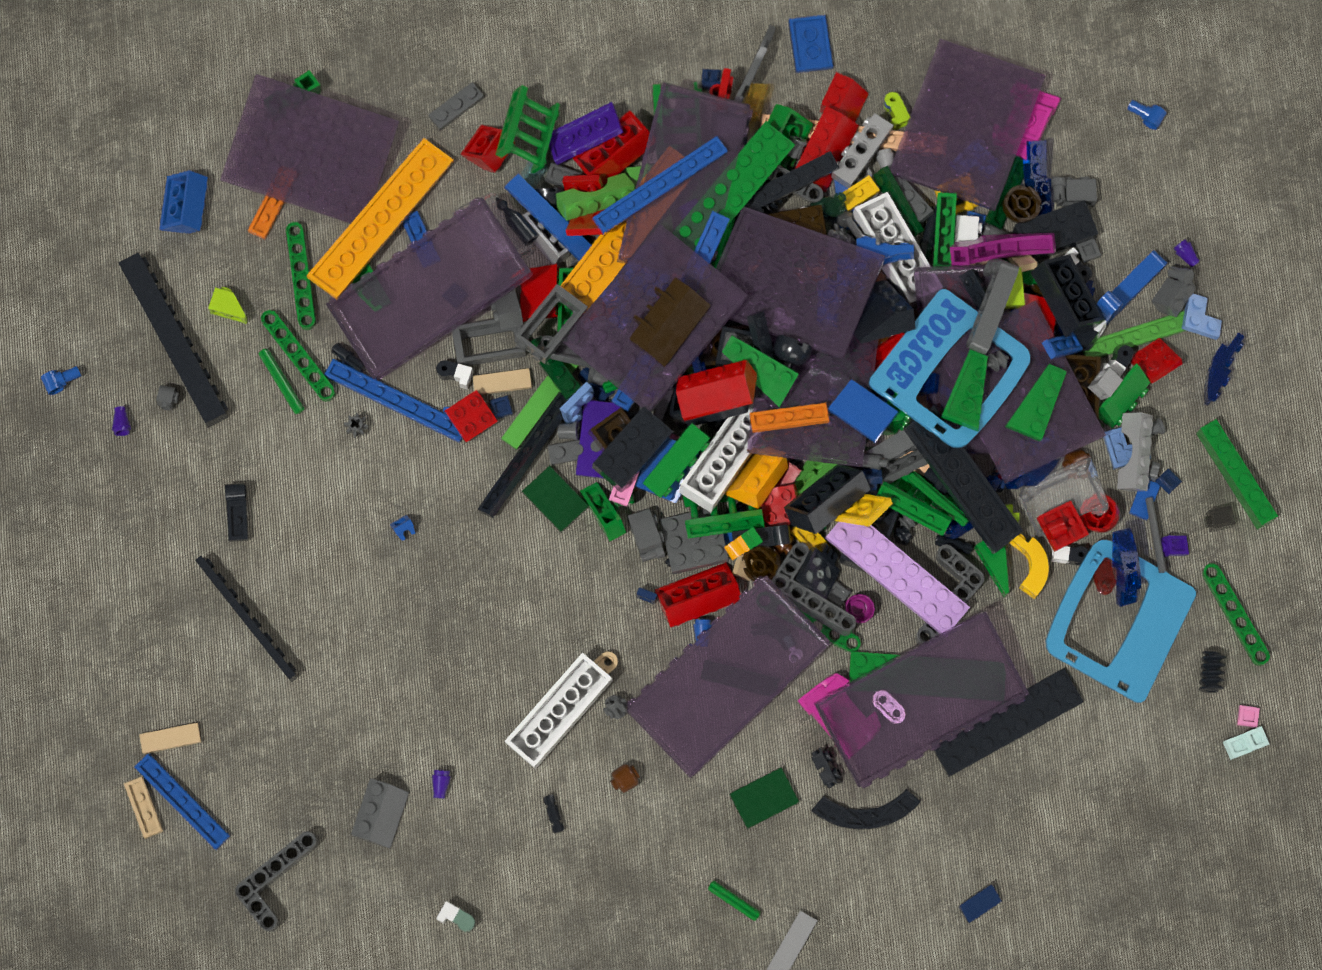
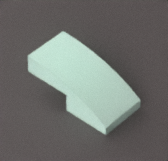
(1246, 743)

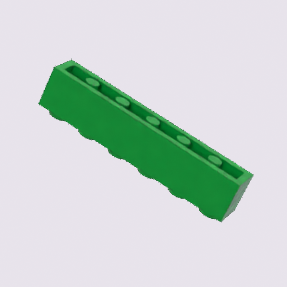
(1236, 474)

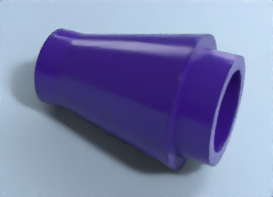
(1186, 253)
(120, 422)
(440, 783)

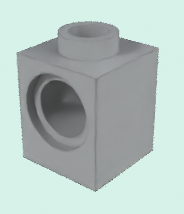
(1105, 383)

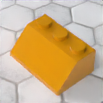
(757, 479)

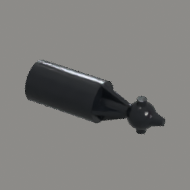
(517, 223)

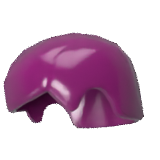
(860, 607)

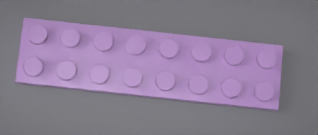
(899, 574)

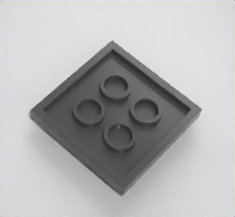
(693, 552)

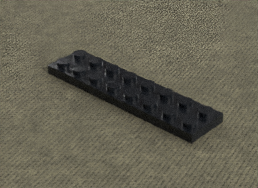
(966, 486)
(1044, 703)

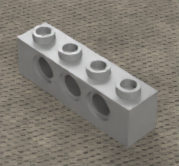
(873, 124)

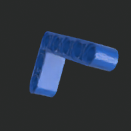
(1114, 302)

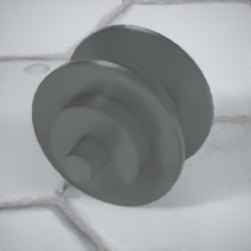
(997, 361)

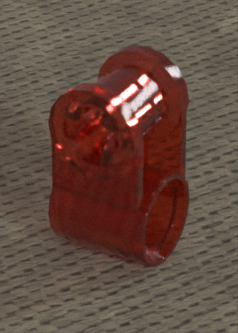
(1104, 573)

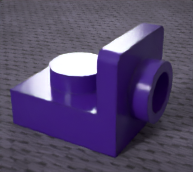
(1174, 546)

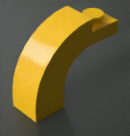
(1037, 564)

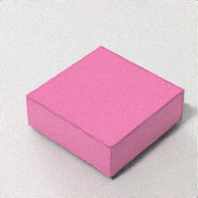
(1248, 716)

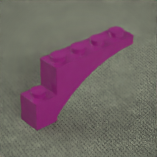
(1001, 246)

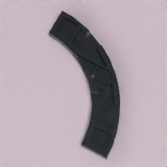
(866, 818)

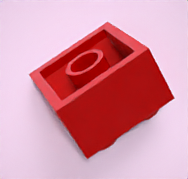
(845, 97)
(483, 147)

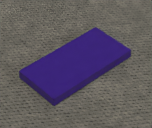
(585, 133)
(593, 414)

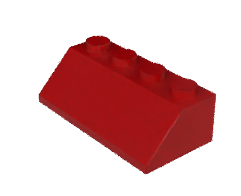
(831, 134)
(616, 153)
(716, 390)
(698, 595)

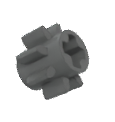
(356, 431)
(615, 707)

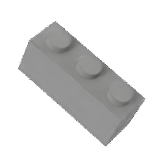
(546, 242)

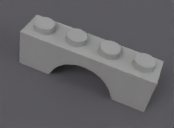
(1135, 474)

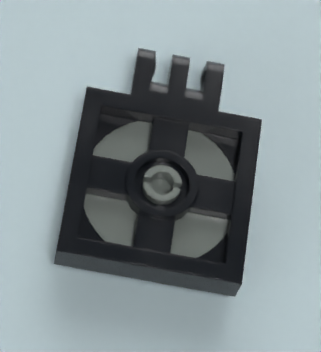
(819, 571)

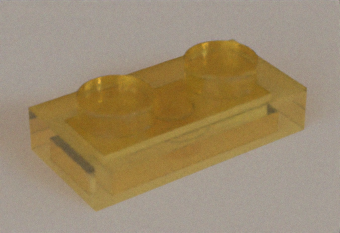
(757, 99)

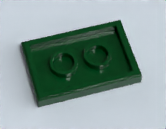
(555, 499)
(764, 798)

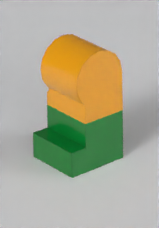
(743, 543)

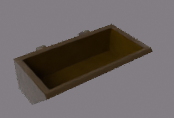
(668, 321)

